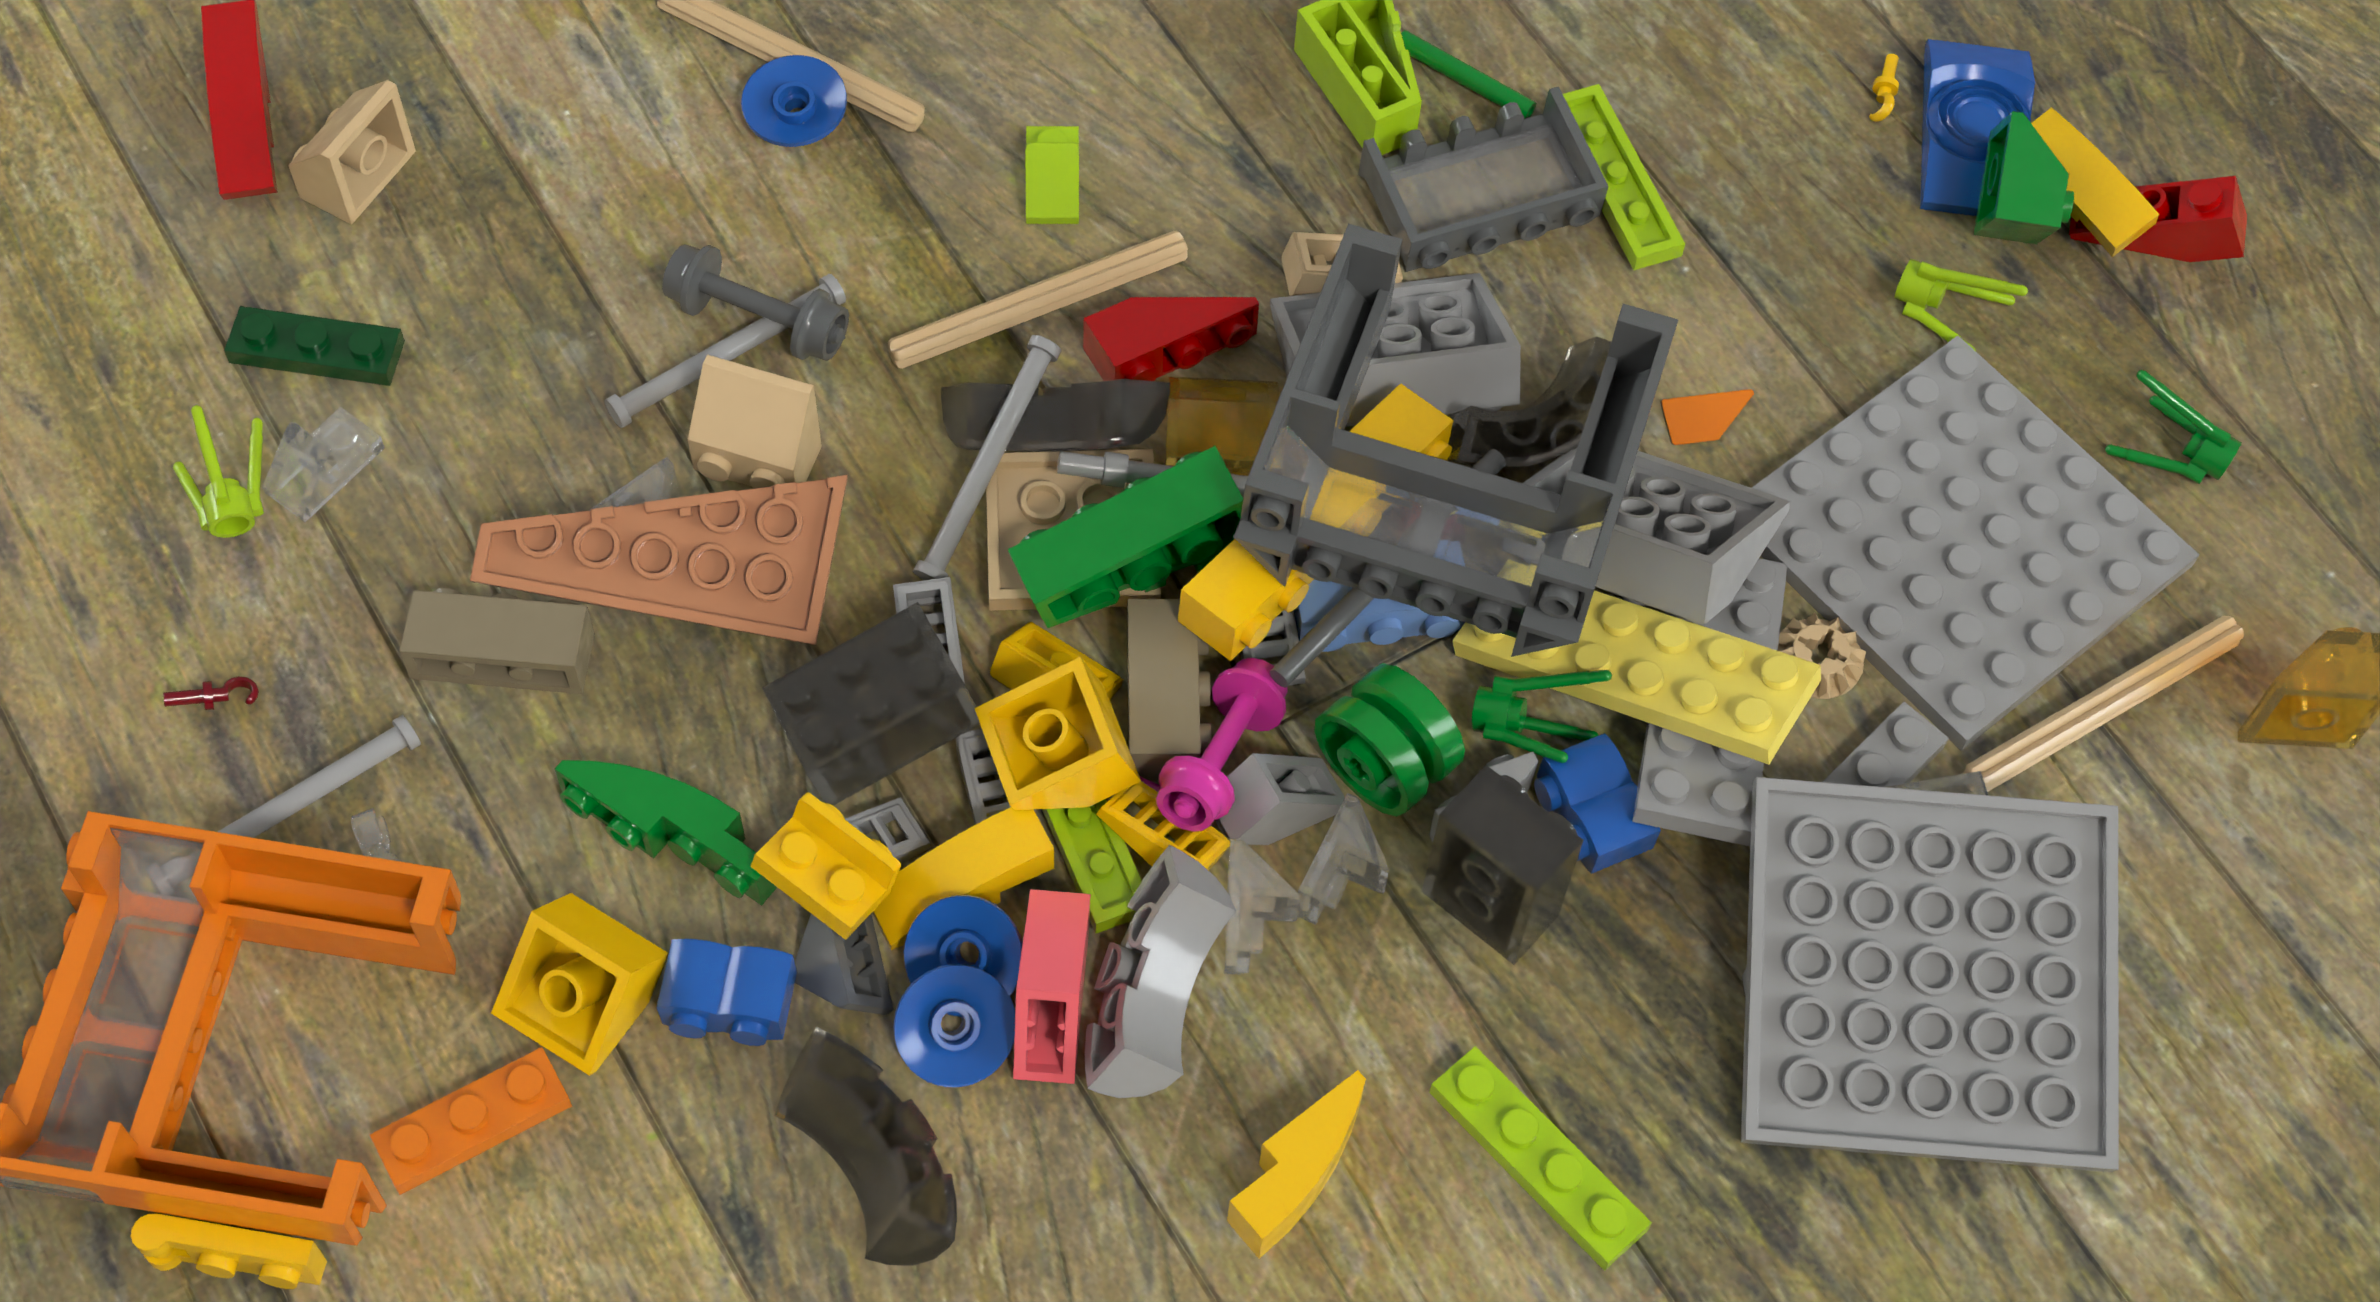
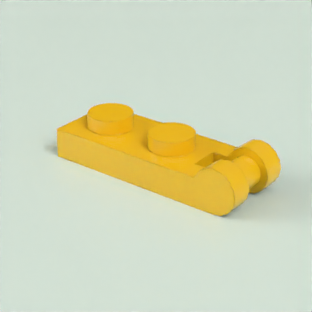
(227, 1249)

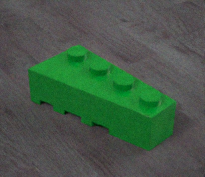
(1131, 539)

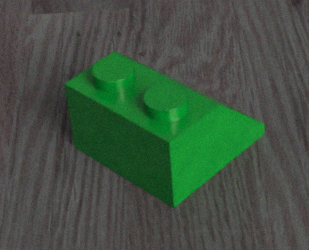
(2022, 185)

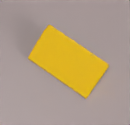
(1035, 652)

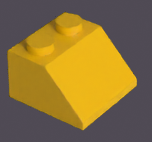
(1057, 741)
(578, 981)

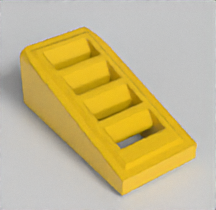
(1203, 846)

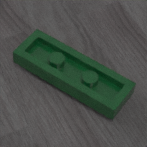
(314, 345)

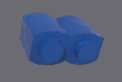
(1598, 800)
(726, 991)

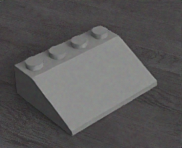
(1438, 341)
(1680, 535)

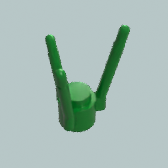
(2208, 447)
(1501, 713)

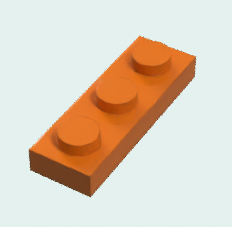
(470, 1120)

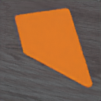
(1703, 416)

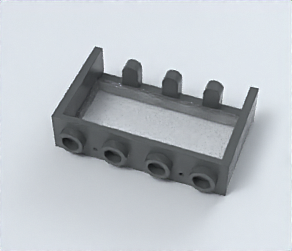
(1485, 184)

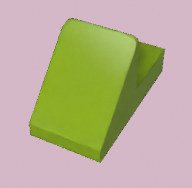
(1052, 174)

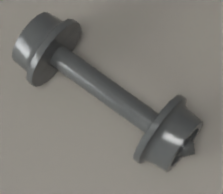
(695, 278)

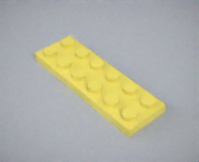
(1668, 675)

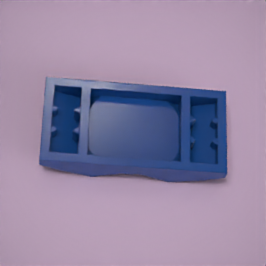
(1964, 98)

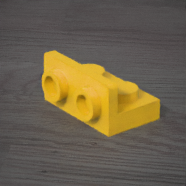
(828, 865)

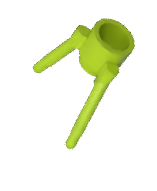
(1926, 285)
(226, 506)

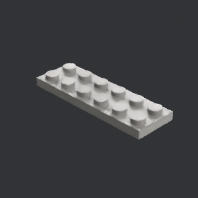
(1694, 783)

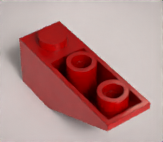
(2194, 221)
(1161, 334)

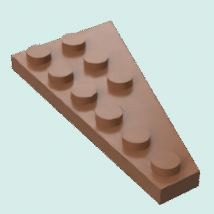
(710, 559)

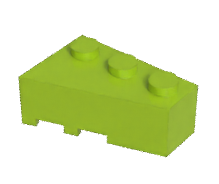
(1361, 67)

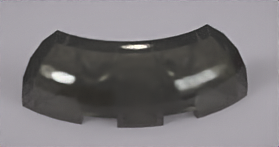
(1063, 418)
(1543, 428)
(879, 1147)

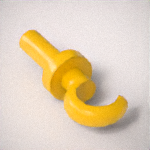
(1886, 88)

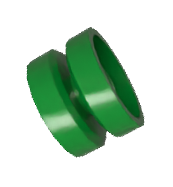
(1389, 739)

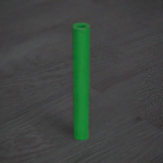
(1465, 74)

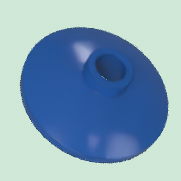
(793, 84)
(947, 923)
(972, 1049)

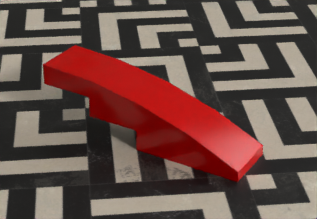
(238, 99)

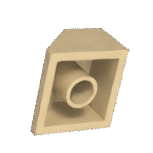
(354, 153)
(753, 426)

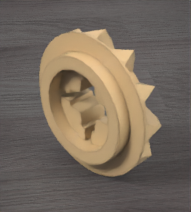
(1845, 659)

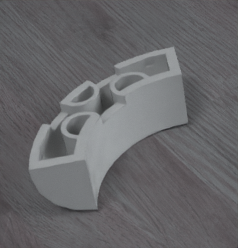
(1152, 976)

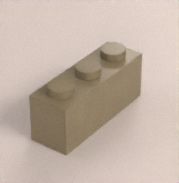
(497, 641)
(1164, 686)

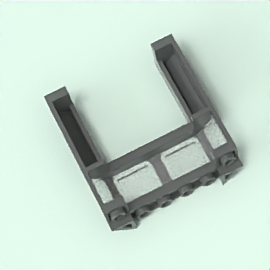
(1424, 525)

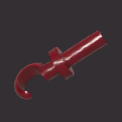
(210, 695)

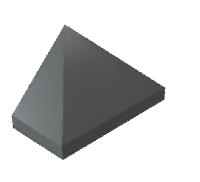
(843, 970)

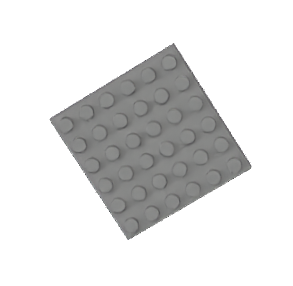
(1966, 540)
(1932, 975)

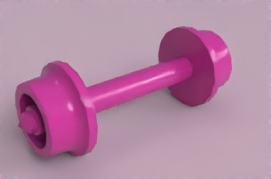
(1194, 788)

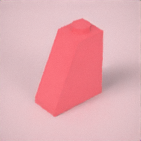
(1051, 986)

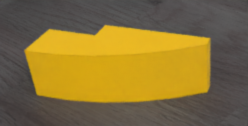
(2102, 194)
(973, 863)
(1296, 1167)

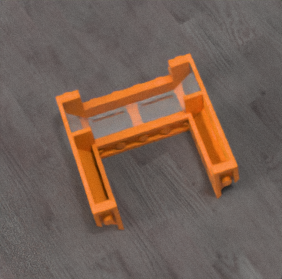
(141, 997)

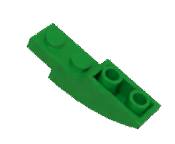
(657, 810)

